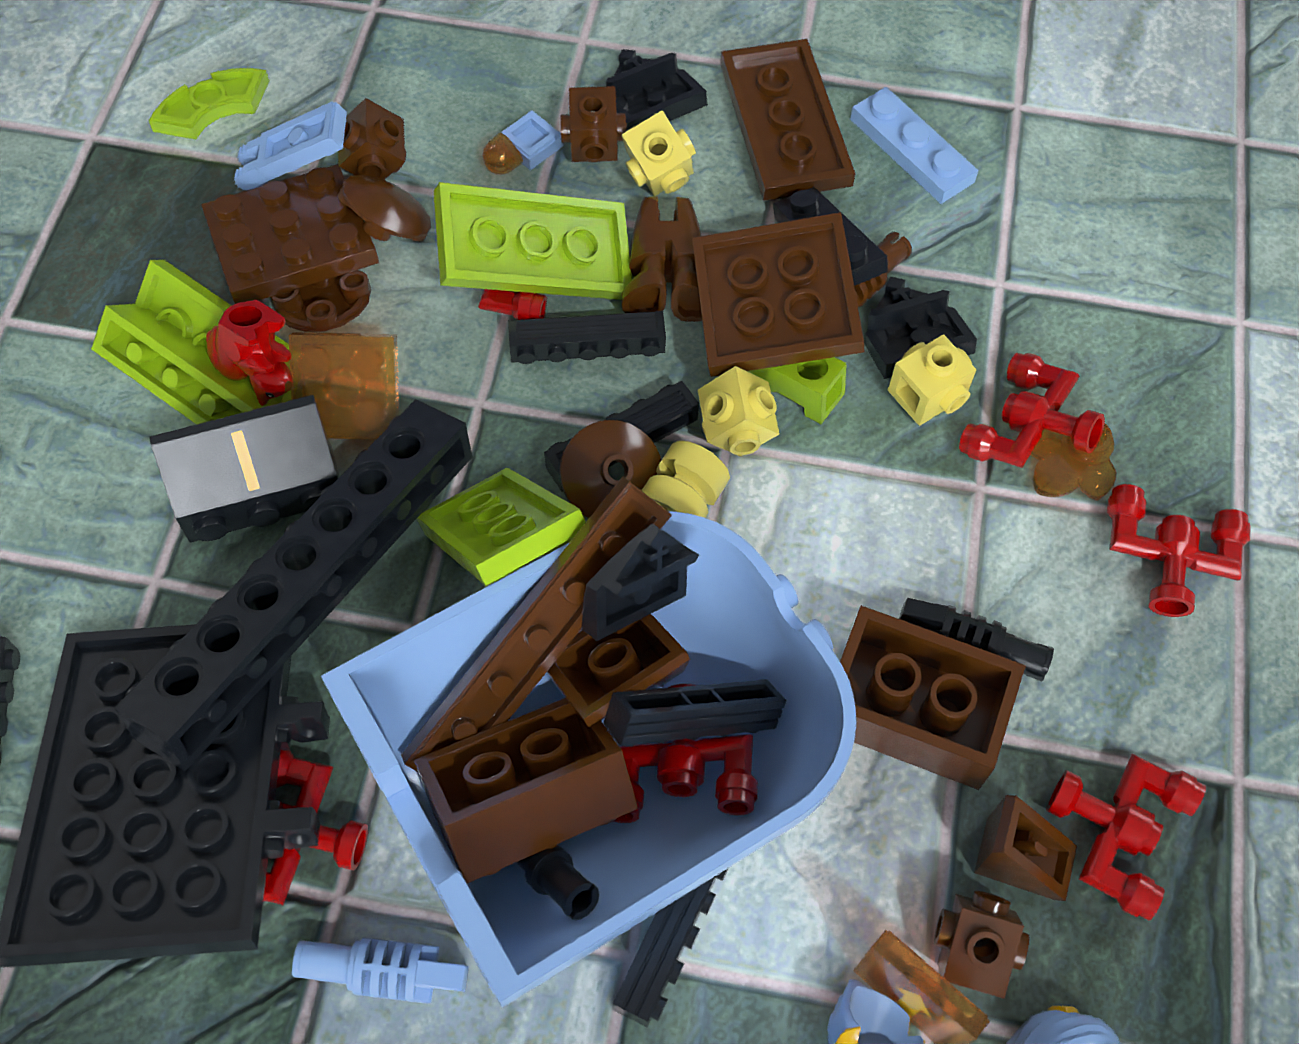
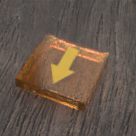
(921, 991)

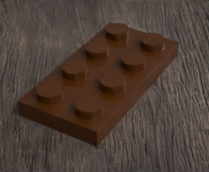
(786, 119)

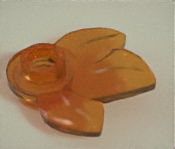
(1065, 469)

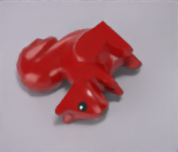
(247, 347)

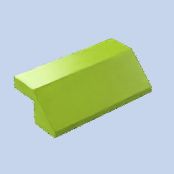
(165, 346)

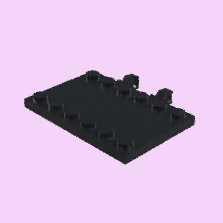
(131, 849)

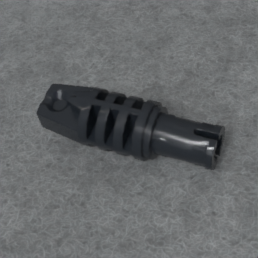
(979, 634)

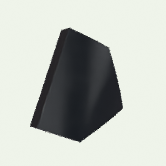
(654, 85)
(912, 317)
(636, 582)

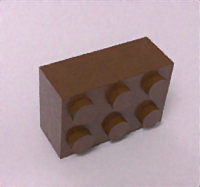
(929, 697)
(524, 787)

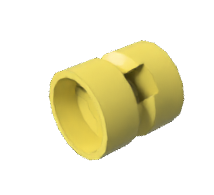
(688, 479)

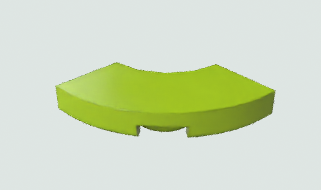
(193, 108)

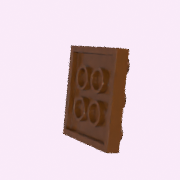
(287, 235)
(777, 294)

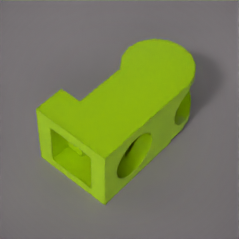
(812, 384)

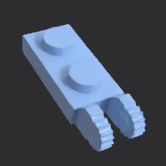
(291, 146)

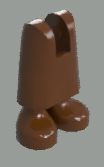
(662, 255)

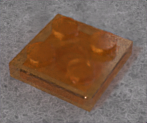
(350, 379)

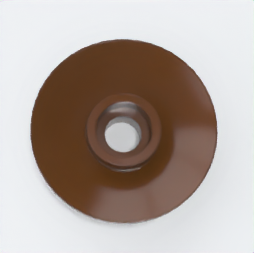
(590, 452)

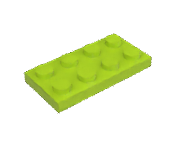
(531, 242)
(501, 525)

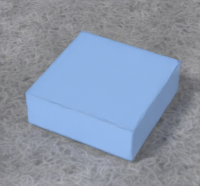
(534, 139)

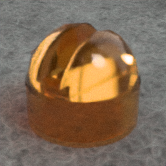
(501, 155)

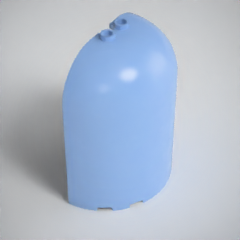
(734, 630)

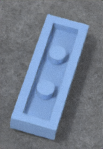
(913, 145)

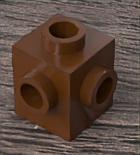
(593, 134)
(372, 141)
(982, 963)

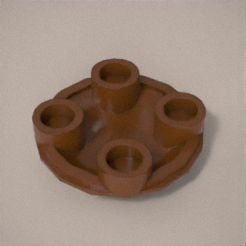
(385, 208)
(325, 303)

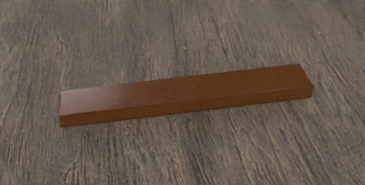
(538, 627)

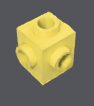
(659, 155)
(932, 379)
(738, 412)

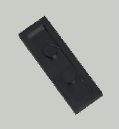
(865, 257)

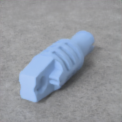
(380, 968)

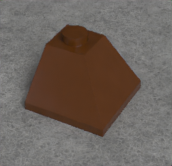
(627, 660)

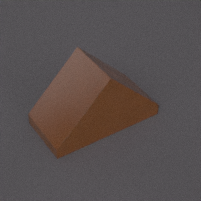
(1025, 851)

